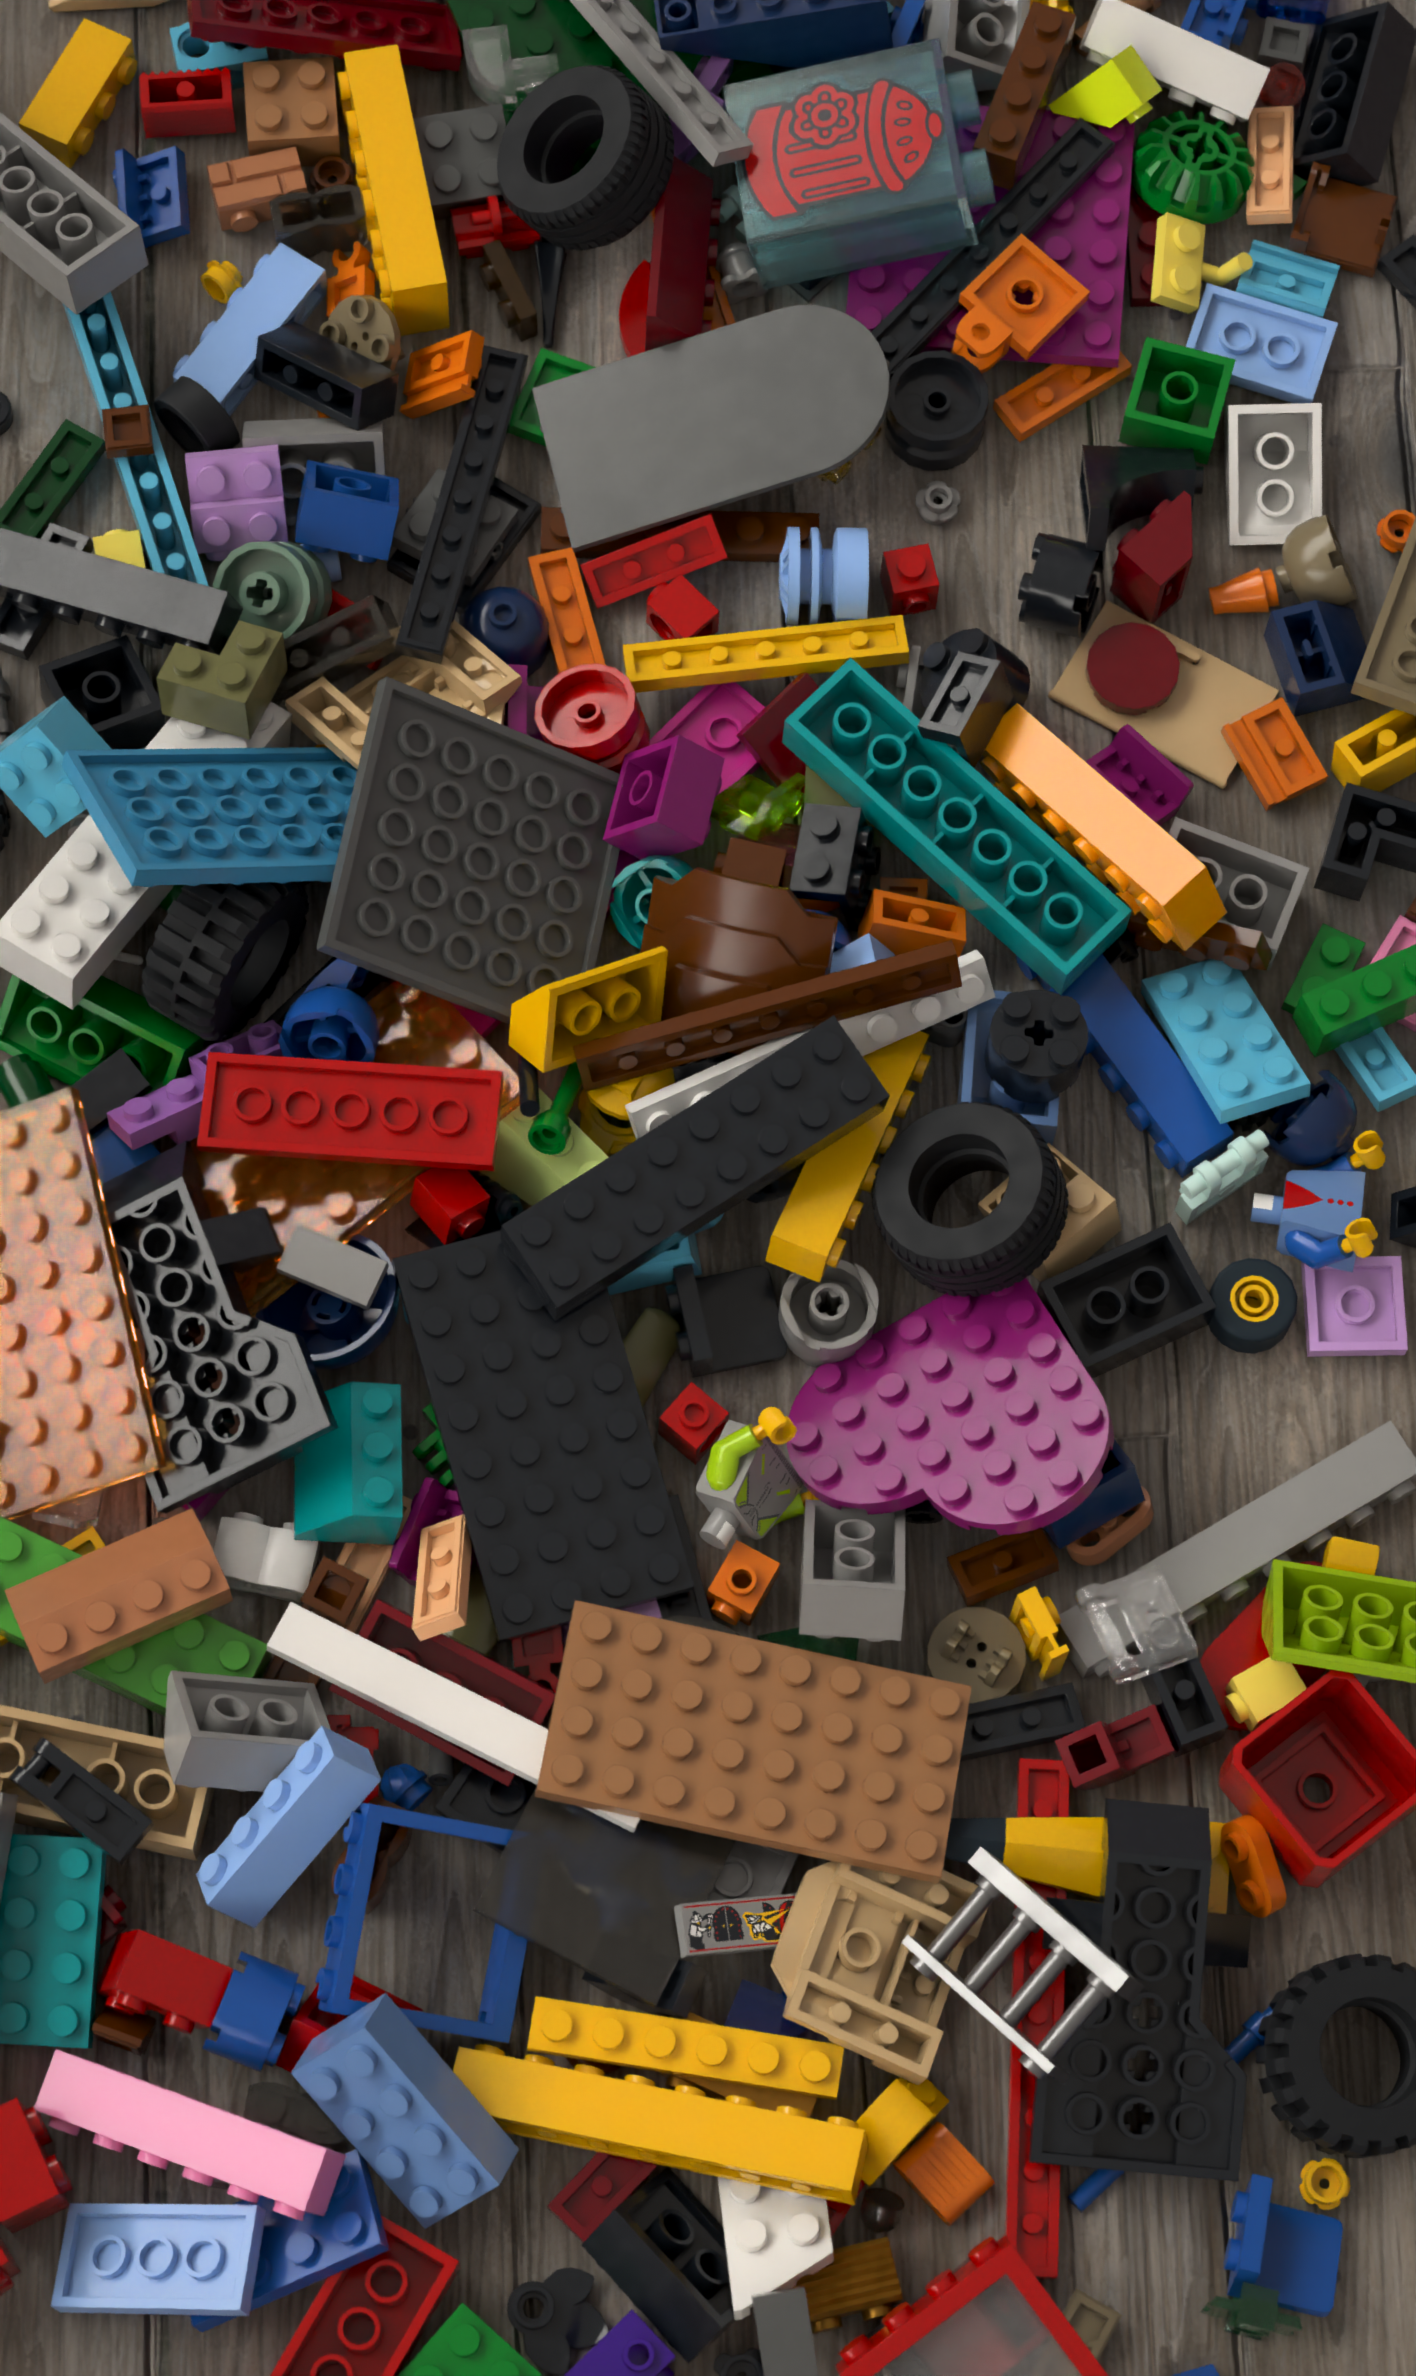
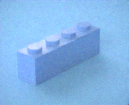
(280, 292)
(287, 1826)

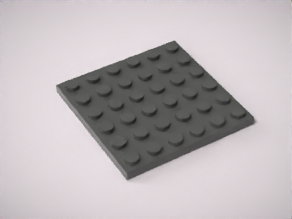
(469, 856)

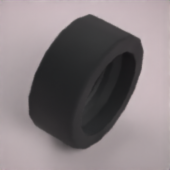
(195, 417)

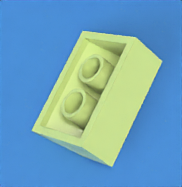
(533, 1173)

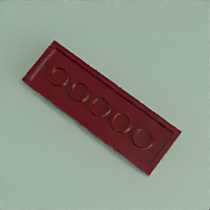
(333, 27)

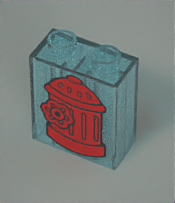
(858, 163)

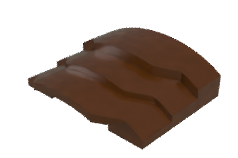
(732, 940)

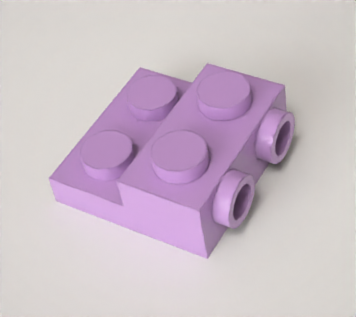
(235, 498)

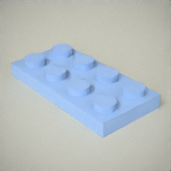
(159, 2259)

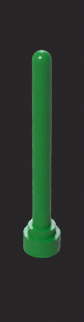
(552, 1128)

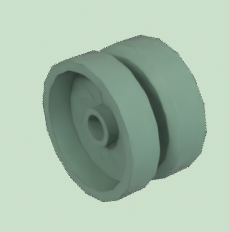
(294, 574)

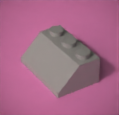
(976, 35)
(319, 441)
(236, 1728)

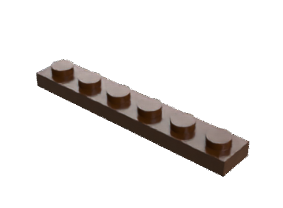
(743, 533)

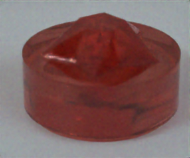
(1283, 86)

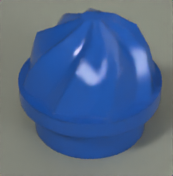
(405, 1786)

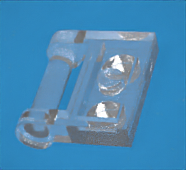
(1151, 1617)

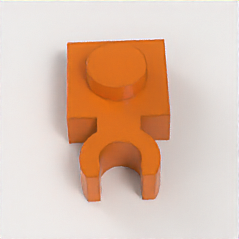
(352, 277)

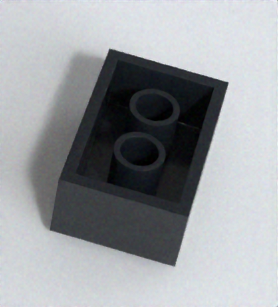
(1128, 1300)

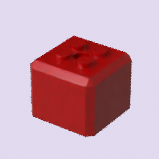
(1349, 1743)

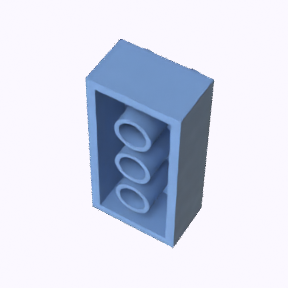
(405, 2111)

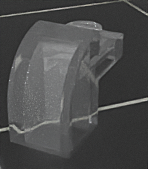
(495, 74)

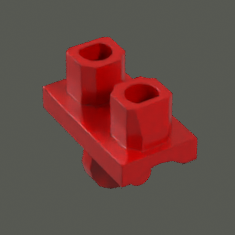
(489, 222)

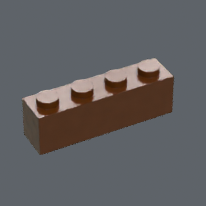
(1025, 91)

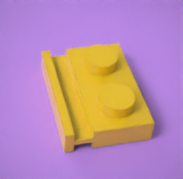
(1037, 1624)

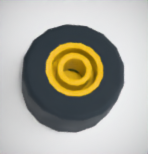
(1249, 1323)

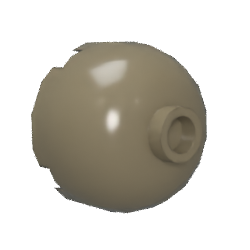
(1316, 564)

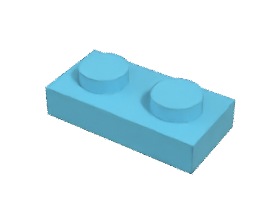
(1379, 1069)

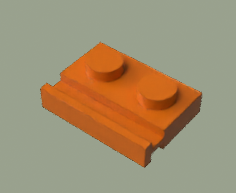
(442, 374)
(1274, 754)

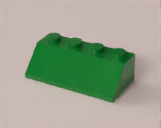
(103, 1021)

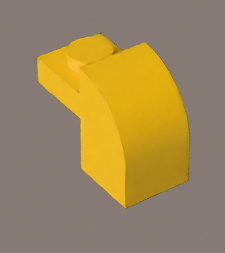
(896, 2121)

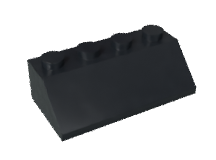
(1352, 93)

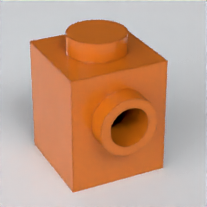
(742, 1584)

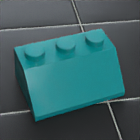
(353, 1475)

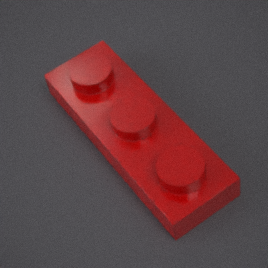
(654, 560)

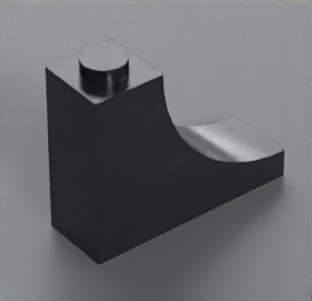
(1129, 484)

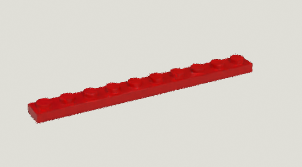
(1031, 2186)

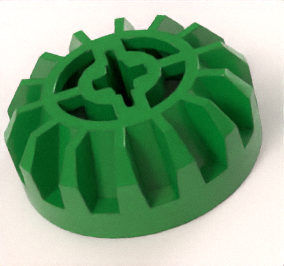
(1186, 181)

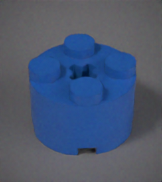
(253, 2012)

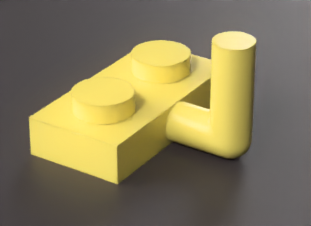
(1181, 267)

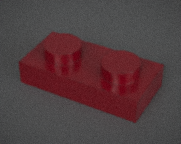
(597, 2191)

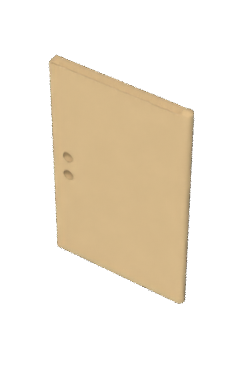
(1192, 718)

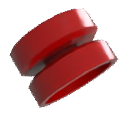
(592, 715)

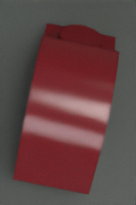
(1115, 1750)

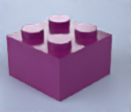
(664, 798)

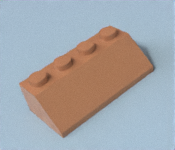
(118, 1595)

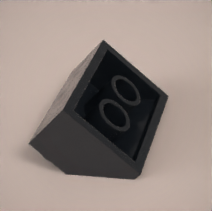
(669, 2262)

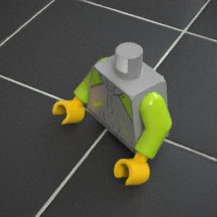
(750, 1480)

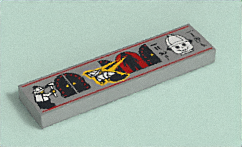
(731, 1925)

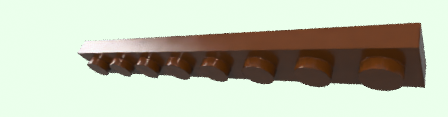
(767, 1015)

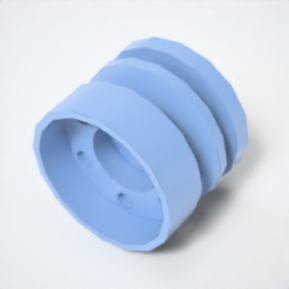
(825, 575)

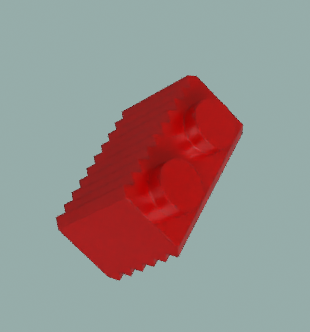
(187, 103)

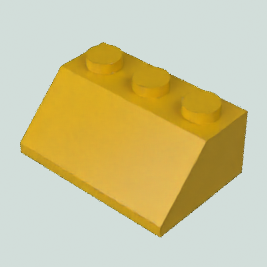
(588, 1008)

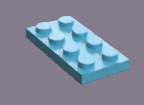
(1225, 1039)

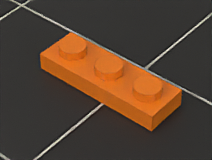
(1054, 394)
(567, 609)

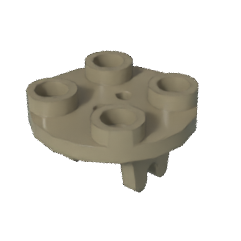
(361, 316)
(956, 1643)

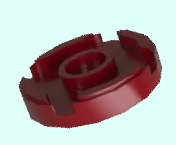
(1132, 668)

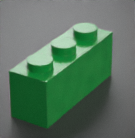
(1358, 1002)

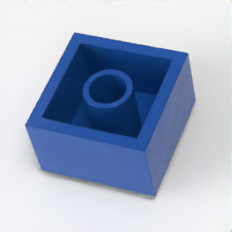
(347, 511)

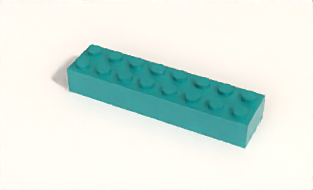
(956, 826)

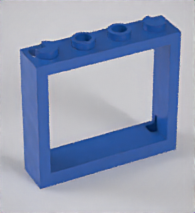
(344, 1929)

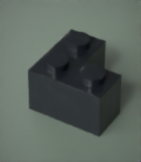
(1366, 830)

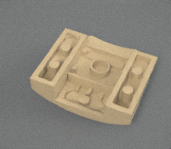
(467, 678)
(852, 1973)

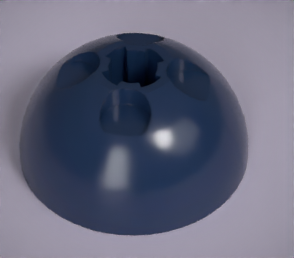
(334, 1328)

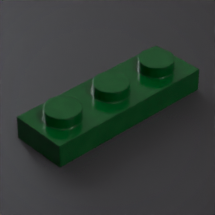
(52, 480)

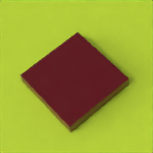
(765, 732)

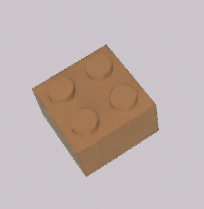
(292, 106)

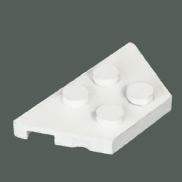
(771, 2239)

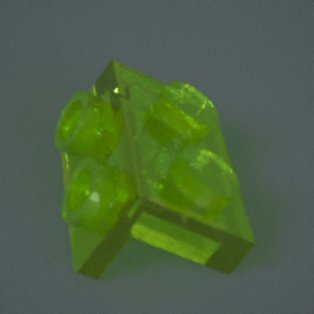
(755, 807)

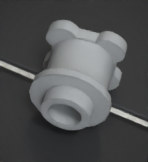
(738, 273)

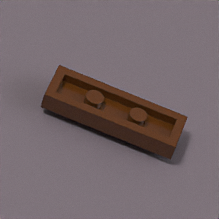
(1223, 942)

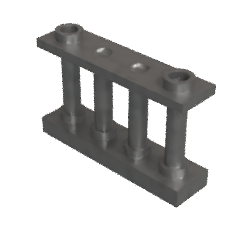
(1067, 1948)

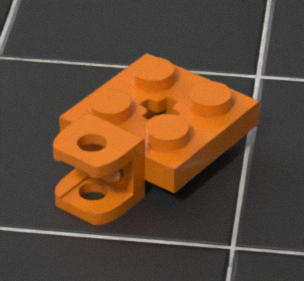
(999, 321)

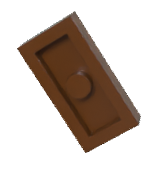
(1002, 1565)

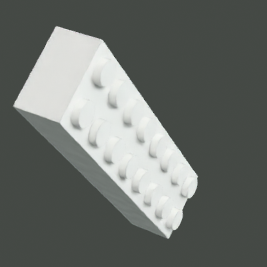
(82, 902)

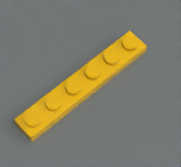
(765, 653)
(685, 2048)

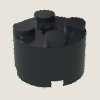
(1062, 585)
(973, 641)
(1036, 1045)

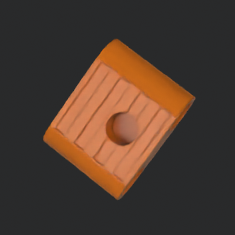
(943, 2173)

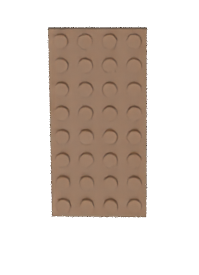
(755, 1742)

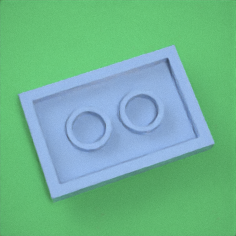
(1272, 345)

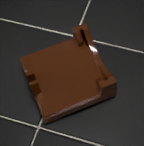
(1342, 222)

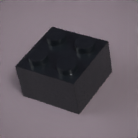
(108, 691)

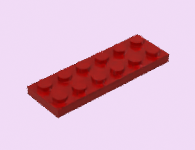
(350, 1111)

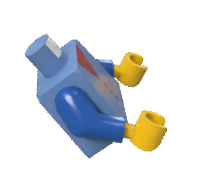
(1324, 1209)

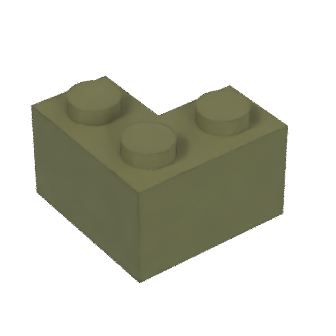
(224, 689)

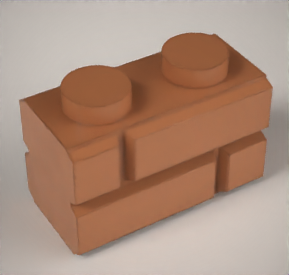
(248, 184)

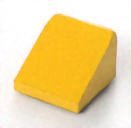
(1351, 1555)

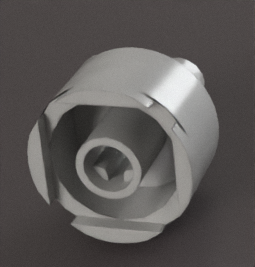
(822, 1337)

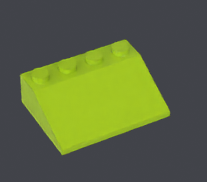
(1340, 1620)

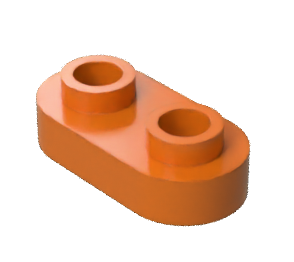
(1253, 1866)

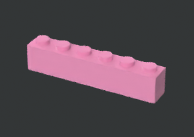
(189, 2133)

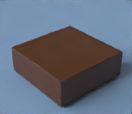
(127, 431)

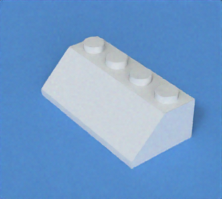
(1177, 60)

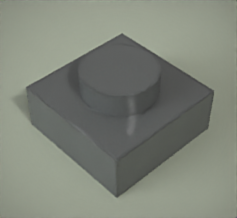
(1283, 42)

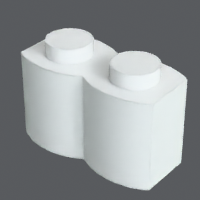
(265, 1557)

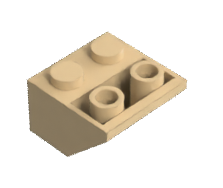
(1089, 1221)

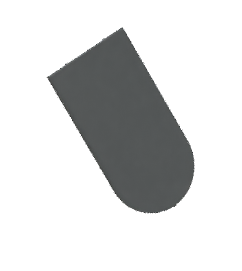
(711, 420)

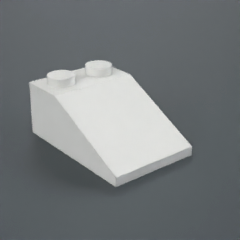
(1271, 470)

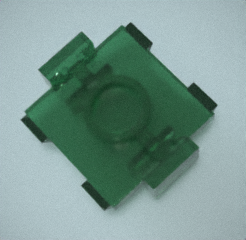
(1253, 2313)

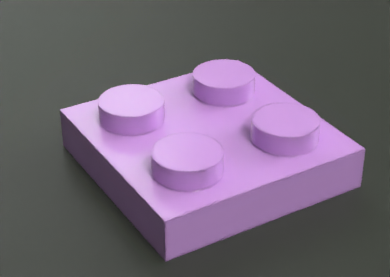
(1356, 1309)

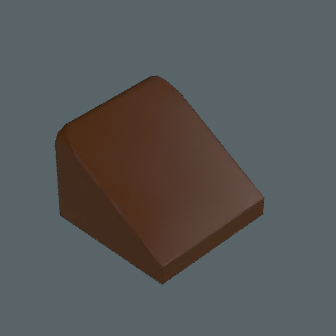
(124, 2031)

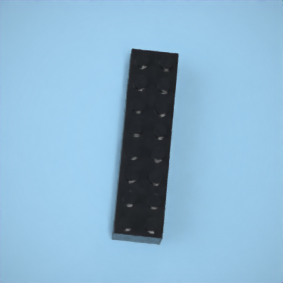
(693, 1167)

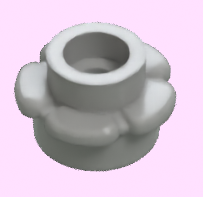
(934, 513)

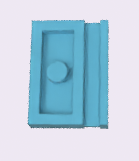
(1288, 278)

